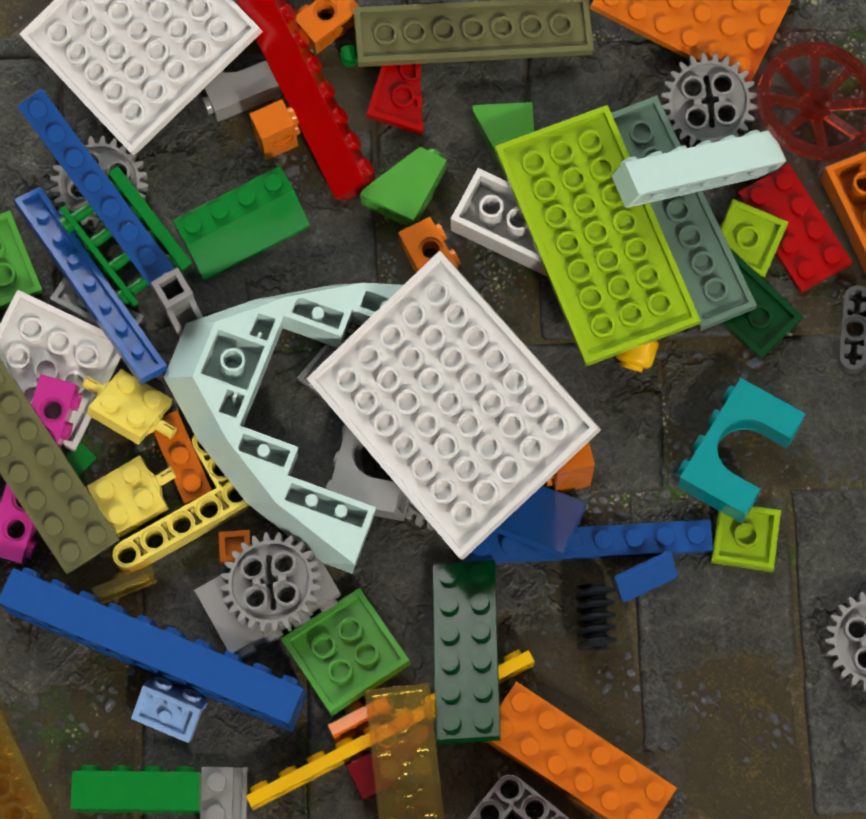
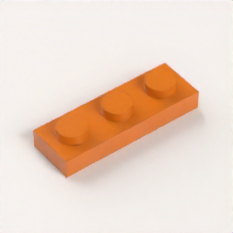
(184, 461)

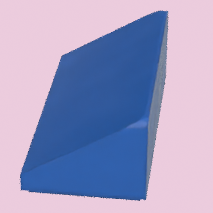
(645, 576)

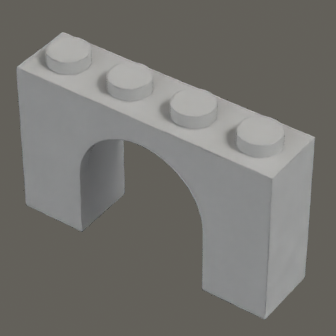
(240, 90)
(352, 481)
(238, 637)

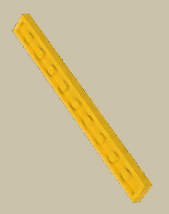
(321, 764)

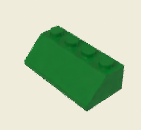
(241, 223)

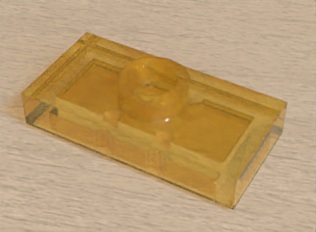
(125, 583)

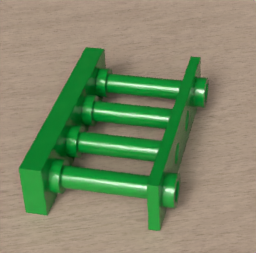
(149, 220)

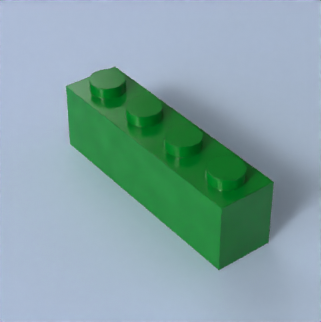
(136, 790)

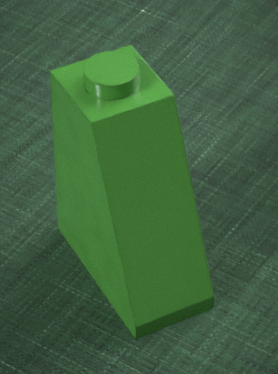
(502, 123)
(406, 187)

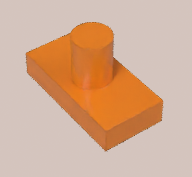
(351, 724)

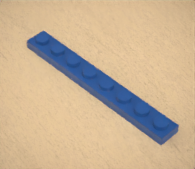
(95, 186)
(91, 286)
(605, 542)

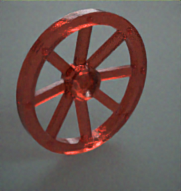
(819, 96)

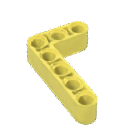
(191, 512)

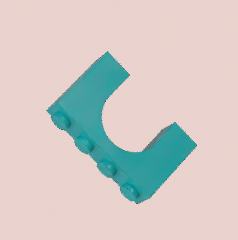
(744, 409)

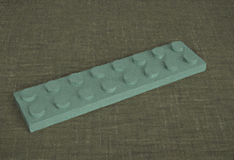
(688, 224)

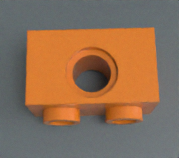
(324, 32)
(275, 129)
(425, 236)

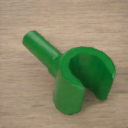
(348, 55)

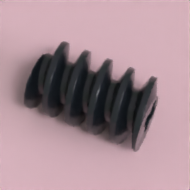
(594, 617)

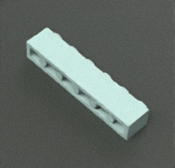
(697, 168)

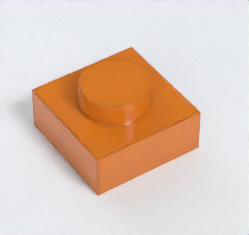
(231, 541)

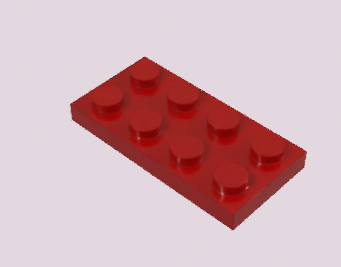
(808, 246)

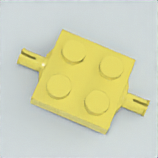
(129, 407)
(131, 495)

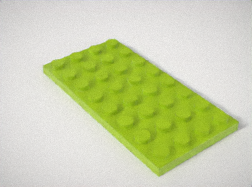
(600, 258)

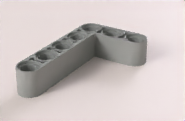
(516, 805)

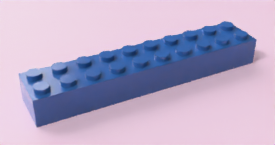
(153, 649)

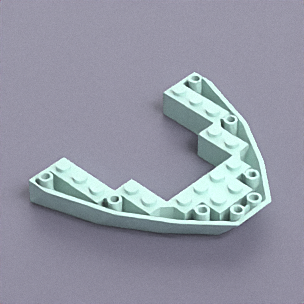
(215, 384)

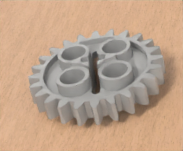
(736, 99)
(107, 158)
(244, 587)
(845, 646)

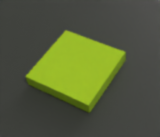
(753, 235)
(747, 544)

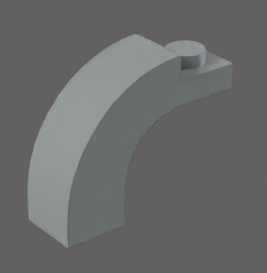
(176, 300)

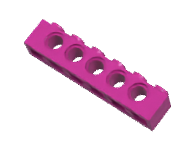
(48, 391)

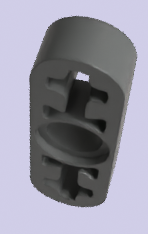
(844, 349)

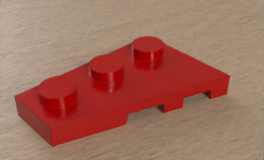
(398, 98)

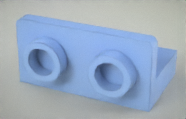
(169, 708)

